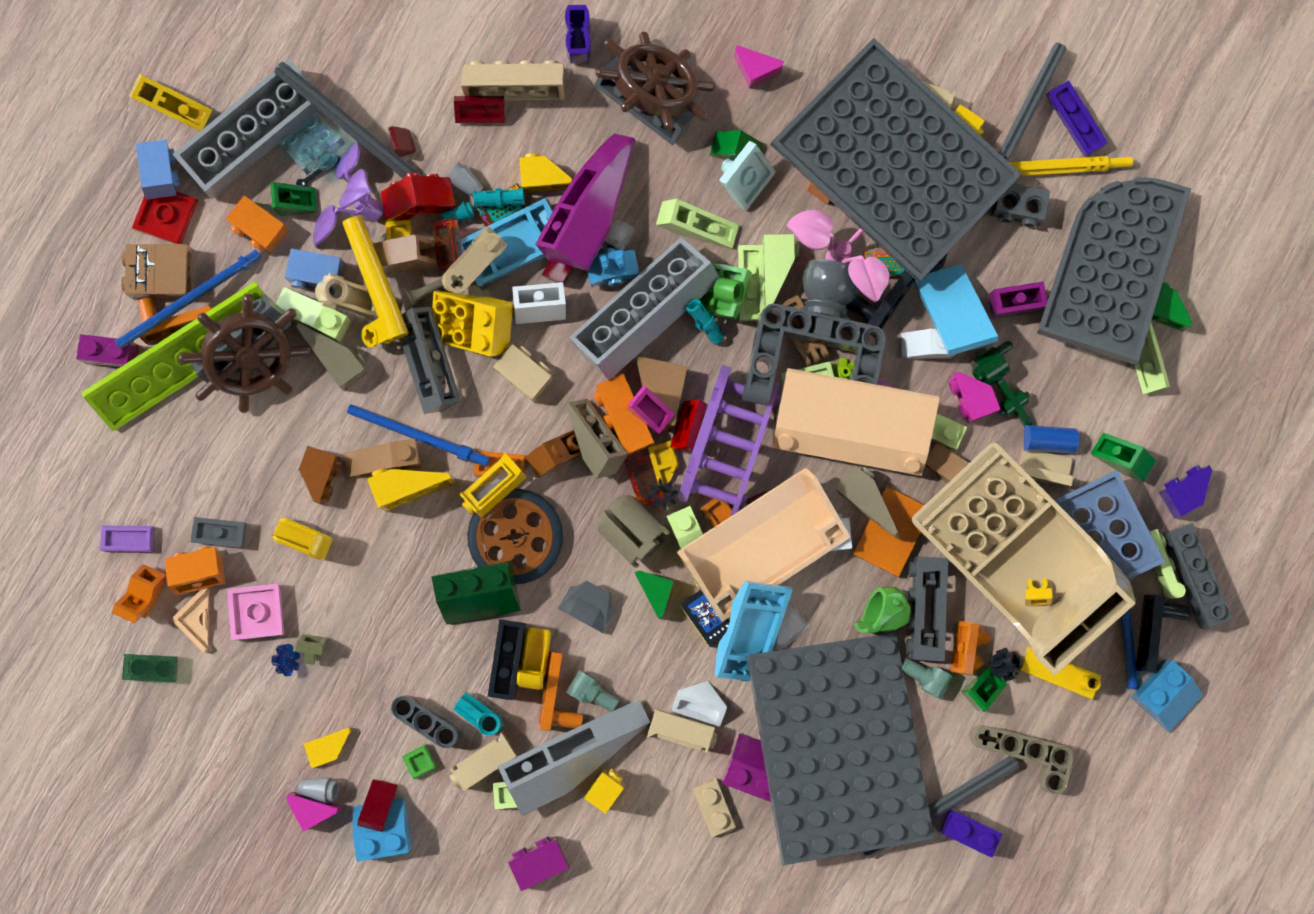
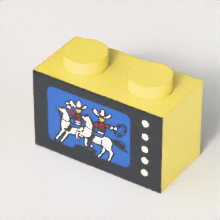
(704, 618)

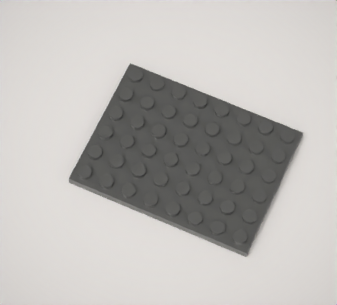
(895, 159)
(839, 748)

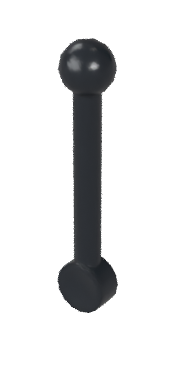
(303, 182)

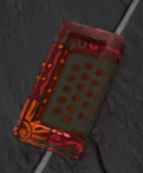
(446, 242)
(641, 476)

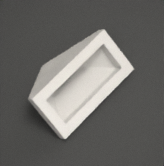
(700, 703)

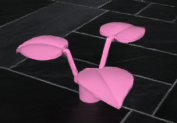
(814, 229)

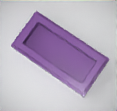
(127, 538)

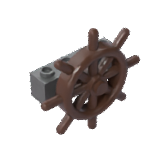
(650, 90)
(239, 344)

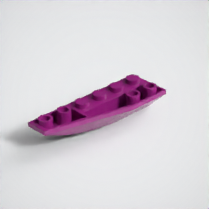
(588, 206)

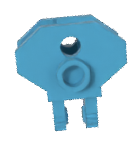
(613, 268)

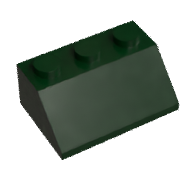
(476, 592)

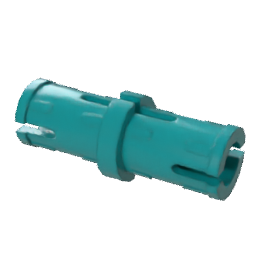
(498, 197)
(705, 321)

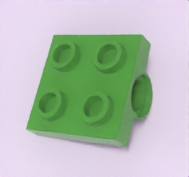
(728, 292)

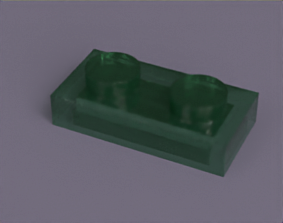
(150, 668)

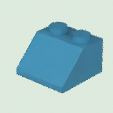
(1167, 694)
(392, 841)

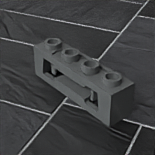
(428, 361)
(1197, 576)
(916, 596)

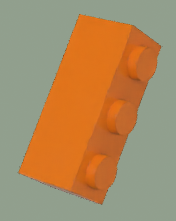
(630, 430)

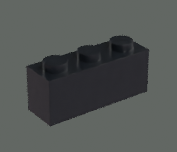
(507, 659)

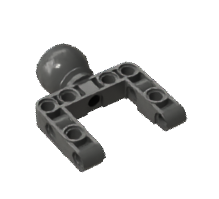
(823, 318)

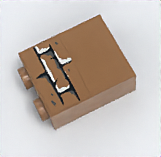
(157, 271)

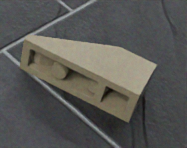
(338, 360)
(596, 441)
(864, 494)

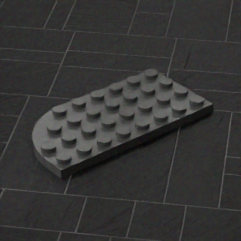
(1115, 267)

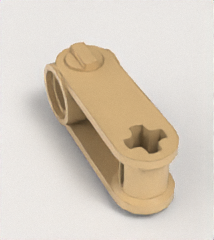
(474, 260)
(347, 296)

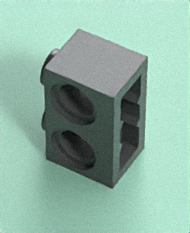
(1020, 197)

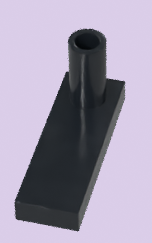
(880, 316)
(1150, 630)

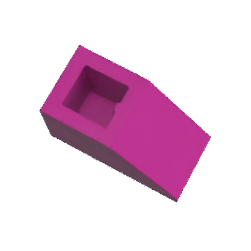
(974, 396)

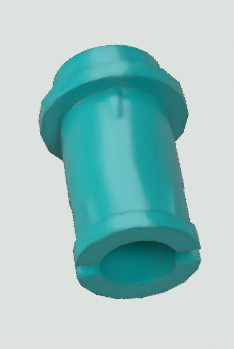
(461, 212)

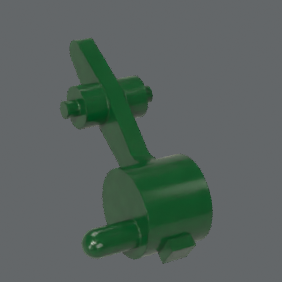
(991, 368)

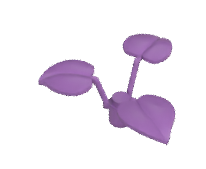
(356, 193)

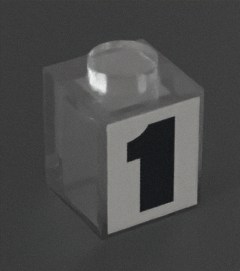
(619, 236)

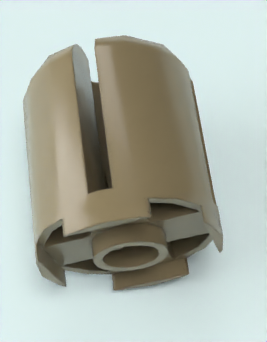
(631, 529)

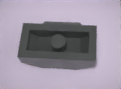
(588, 605)

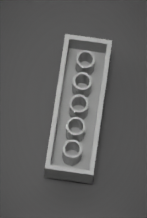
(244, 133)
(644, 308)

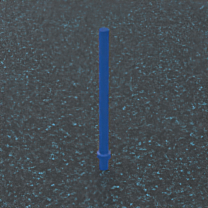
(242, 263)

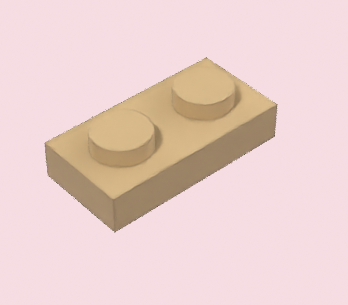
(713, 807)

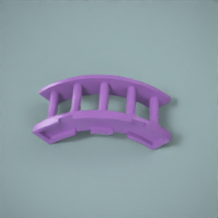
(709, 432)

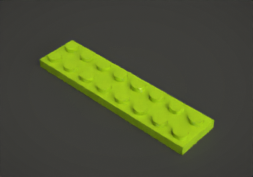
(157, 371)

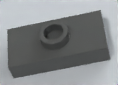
(218, 532)

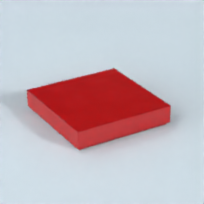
(166, 217)

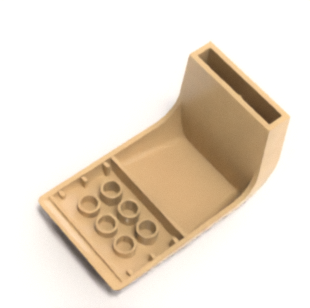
(1010, 531)

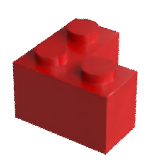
(416, 196)

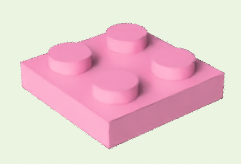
(255, 611)

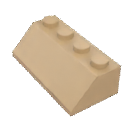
(515, 81)

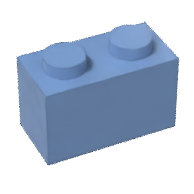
(156, 169)
(309, 268)

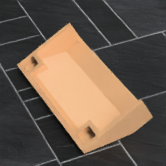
(855, 422)
(765, 541)

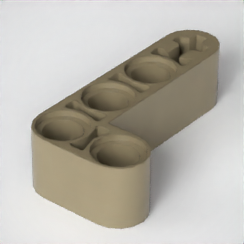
(1021, 750)

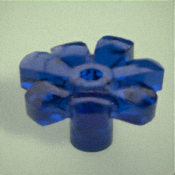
(285, 660)

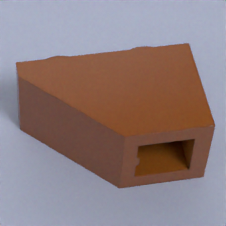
(554, 454)
(318, 472)

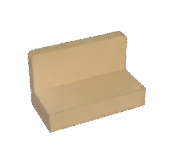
(1047, 468)

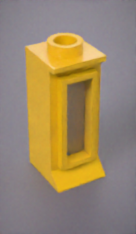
(492, 486)

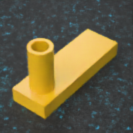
(1070, 677)

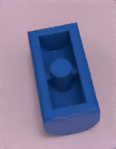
(1050, 439)

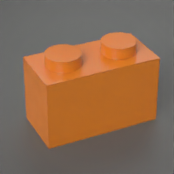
(256, 224)
(195, 570)

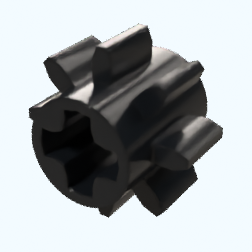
(657, 499)
(1005, 664)

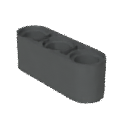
(412, 720)

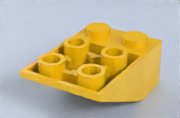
(473, 322)

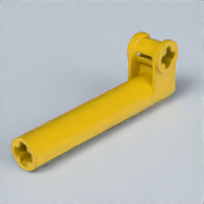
(390, 322)

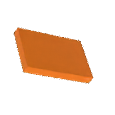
(880, 547)

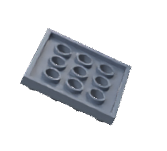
(1123, 509)

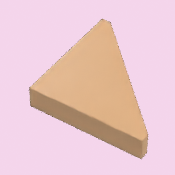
(194, 620)

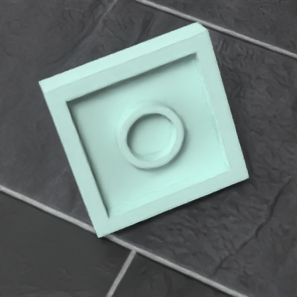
(746, 175)

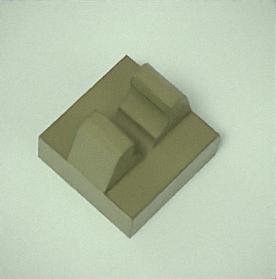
(311, 647)

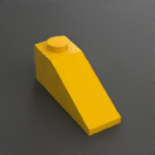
(170, 102)

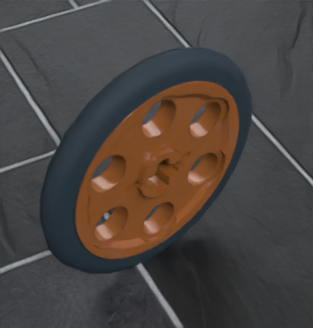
(549, 529)

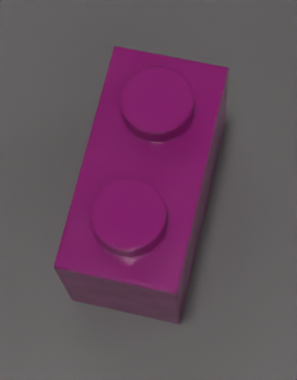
(1017, 300)
(104, 351)
(538, 863)

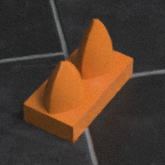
(966, 640)

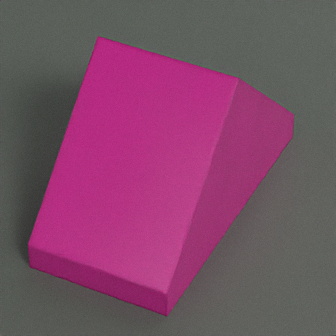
(756, 66)
(650, 409)
(310, 811)

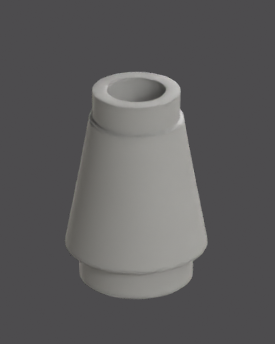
(464, 179)
(319, 789)

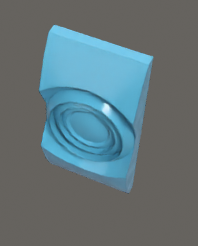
(520, 233)
(752, 627)

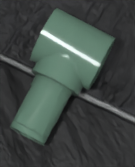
(931, 679)
(587, 690)

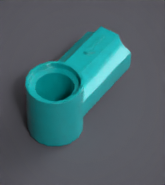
(477, 713)

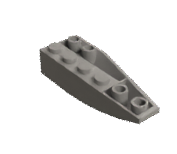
(570, 758)

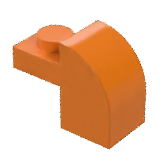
(141, 594)

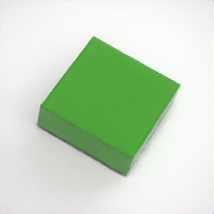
(419, 761)

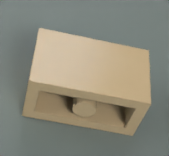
(523, 372)

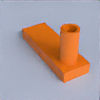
(168, 326)
(548, 715)

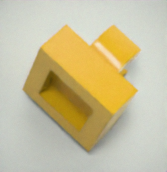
(1038, 596)

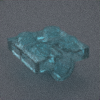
(313, 144)

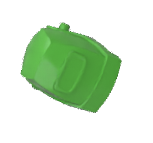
(884, 611)

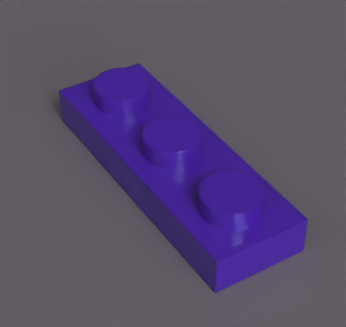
(1076, 118)

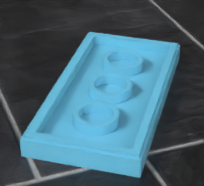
(956, 310)

